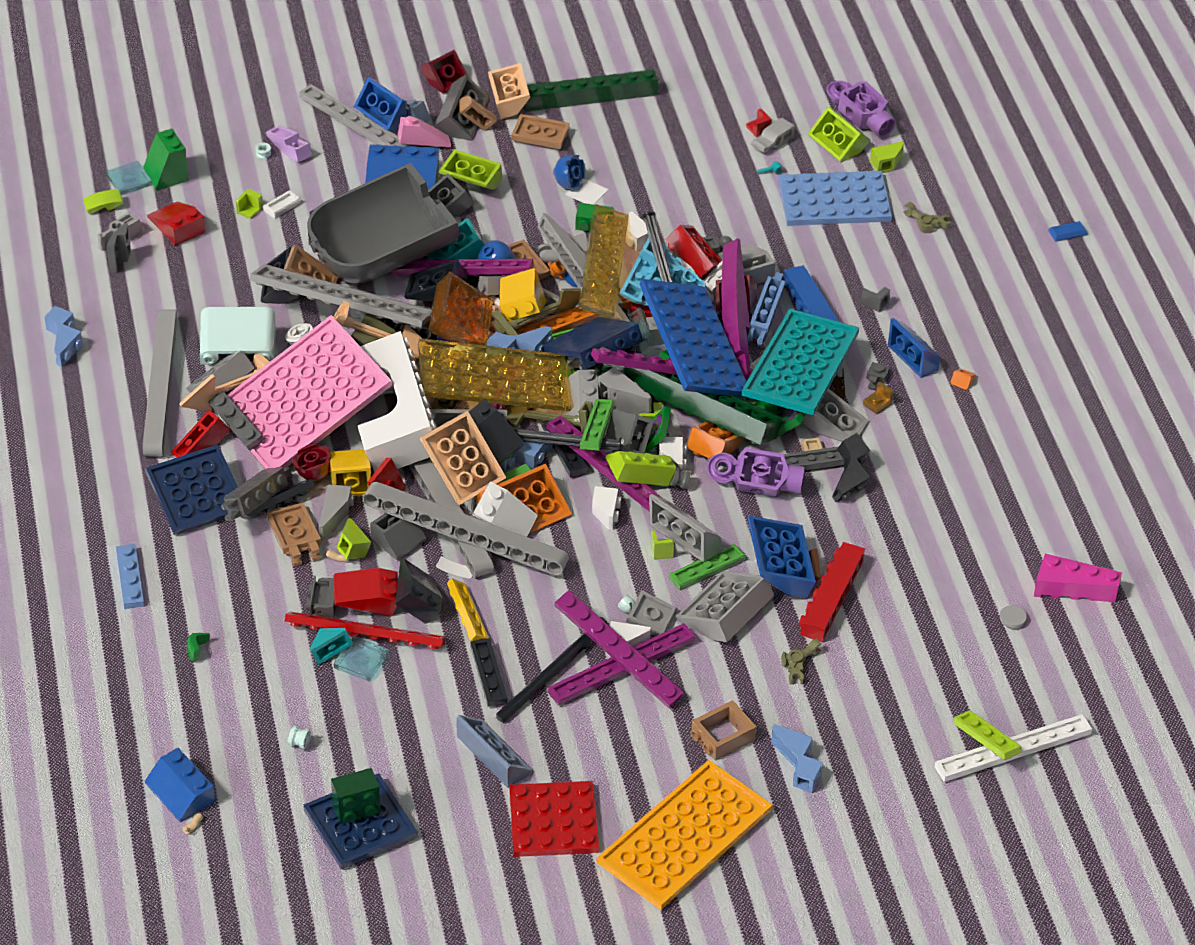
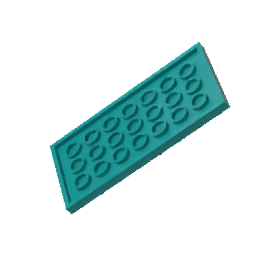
(800, 361)

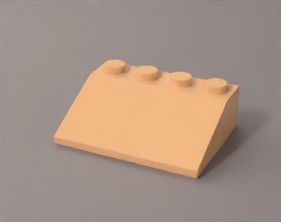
(462, 457)

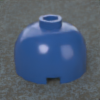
(570, 171)
(495, 250)

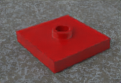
(388, 475)

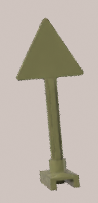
(567, 300)
(517, 413)

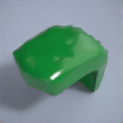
(193, 643)

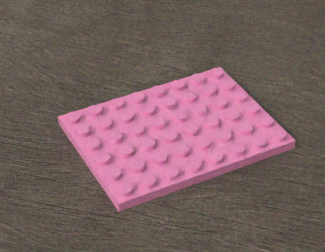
(308, 392)

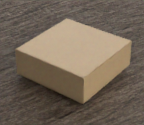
(811, 444)

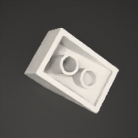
(504, 510)

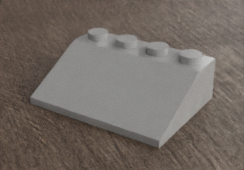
(726, 605)

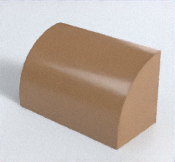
(476, 113)

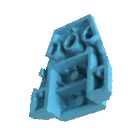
(646, 268)

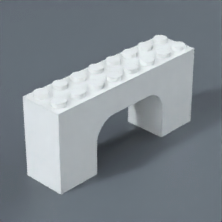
(399, 431)

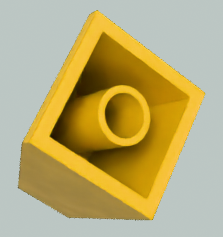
(521, 295)
(351, 469)

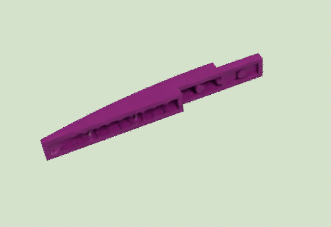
(734, 304)

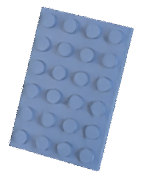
(834, 198)

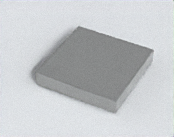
(651, 613)

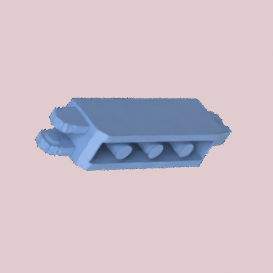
(766, 309)

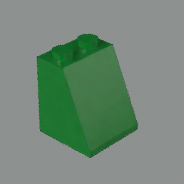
(166, 160)

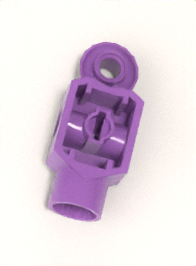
(862, 106)
(757, 472)

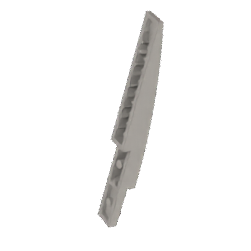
(570, 255)

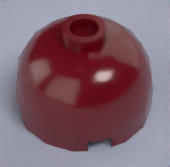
(313, 462)

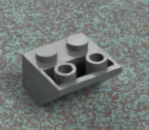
(630, 427)
(396, 535)

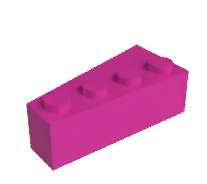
(1076, 579)

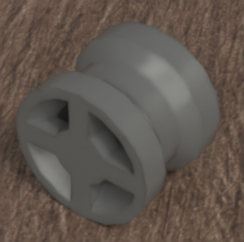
(680, 478)

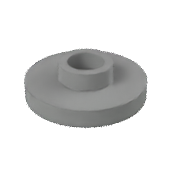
(1013, 616)

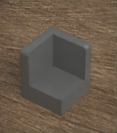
(874, 300)

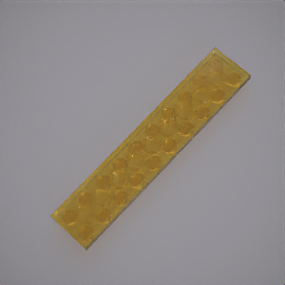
(603, 262)

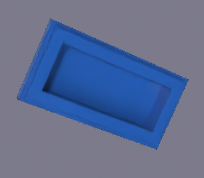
(1067, 231)

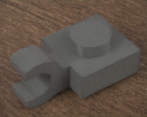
(876, 374)

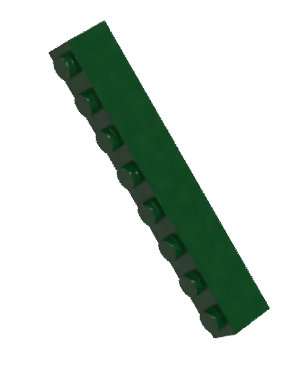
(592, 90)

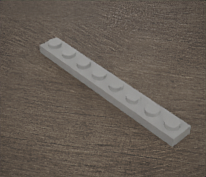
(349, 116)

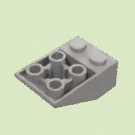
(756, 263)
(625, 393)

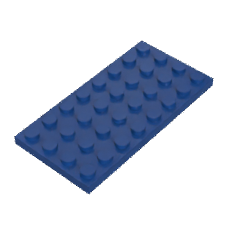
(694, 338)

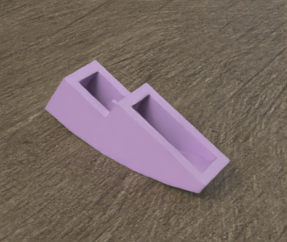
(290, 143)

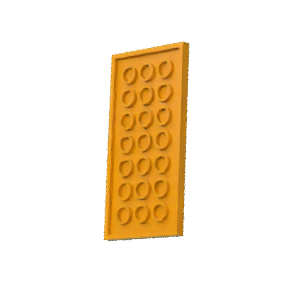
(684, 834)

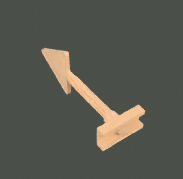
(346, 321)
(206, 391)

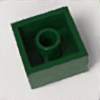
(355, 796)

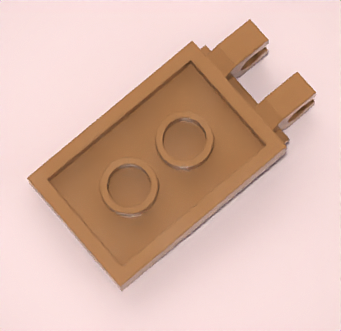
(295, 532)

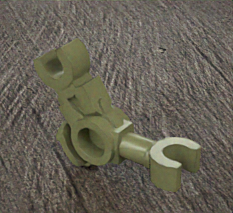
(925, 221)
(796, 658)

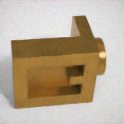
(879, 399)

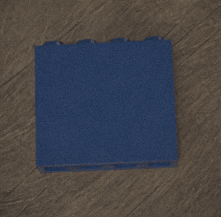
(595, 334)

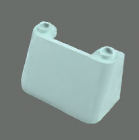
(236, 329)

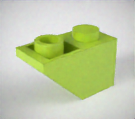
(887, 157)
(353, 542)

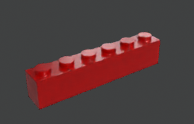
(832, 591)

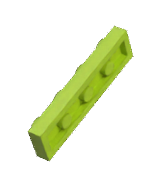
(987, 735)

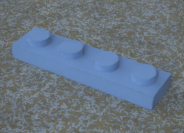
(129, 576)

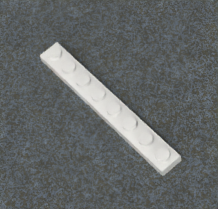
(1030, 743)

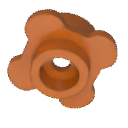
(556, 269)

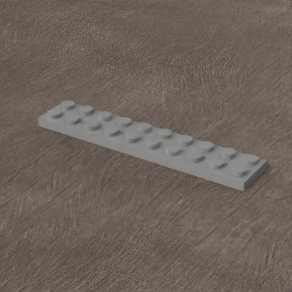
(335, 294)

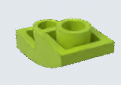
(109, 199)

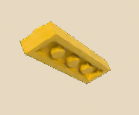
(467, 610)

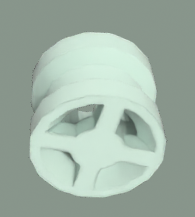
(299, 737)

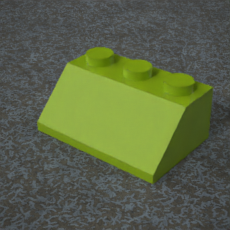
(838, 135)
(473, 169)
(641, 468)

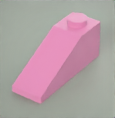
(418, 132)

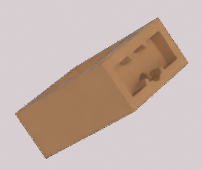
(732, 712)

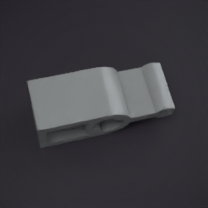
(774, 135)
(134, 229)

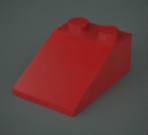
(178, 222)
(367, 590)

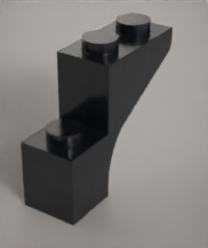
(854, 475)

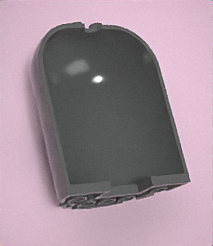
(380, 226)

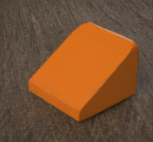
(962, 378)

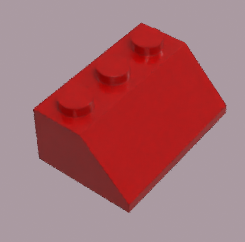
(693, 250)

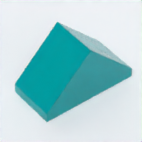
(329, 643)

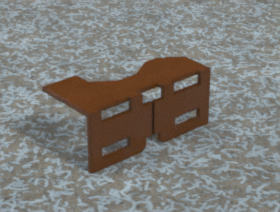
(837, 382)

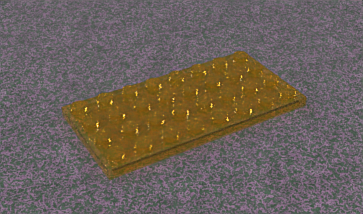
(494, 374)

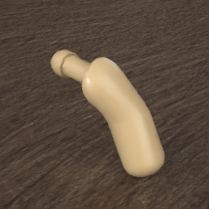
(336, 556)
(193, 824)

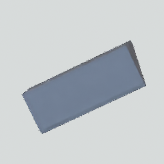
(491, 750)

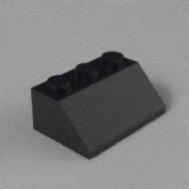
(274, 296)

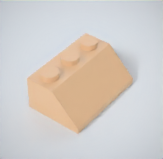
(509, 90)

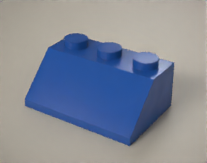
(381, 105)
(912, 349)
(180, 785)

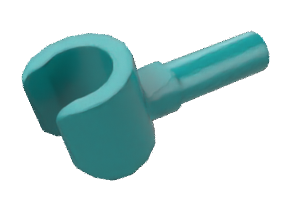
(775, 166)

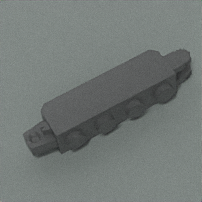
(255, 492)

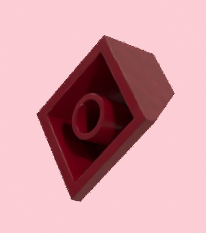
(443, 71)

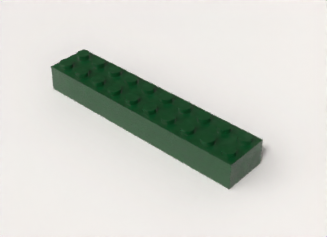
(725, 411)

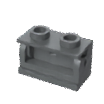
(322, 598)

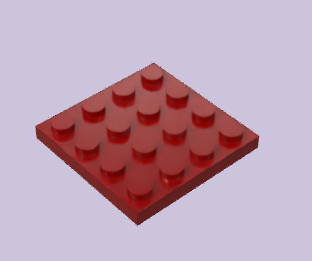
(553, 818)

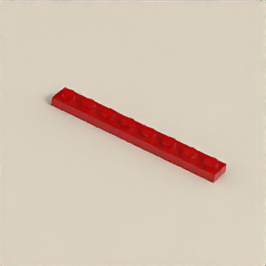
(373, 631)

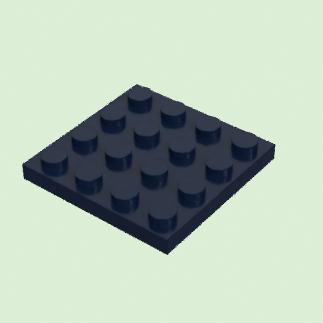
(192, 488)
(363, 837)

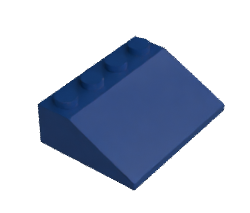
(387, 158)
(782, 555)

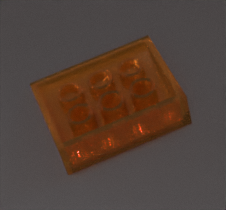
(460, 312)

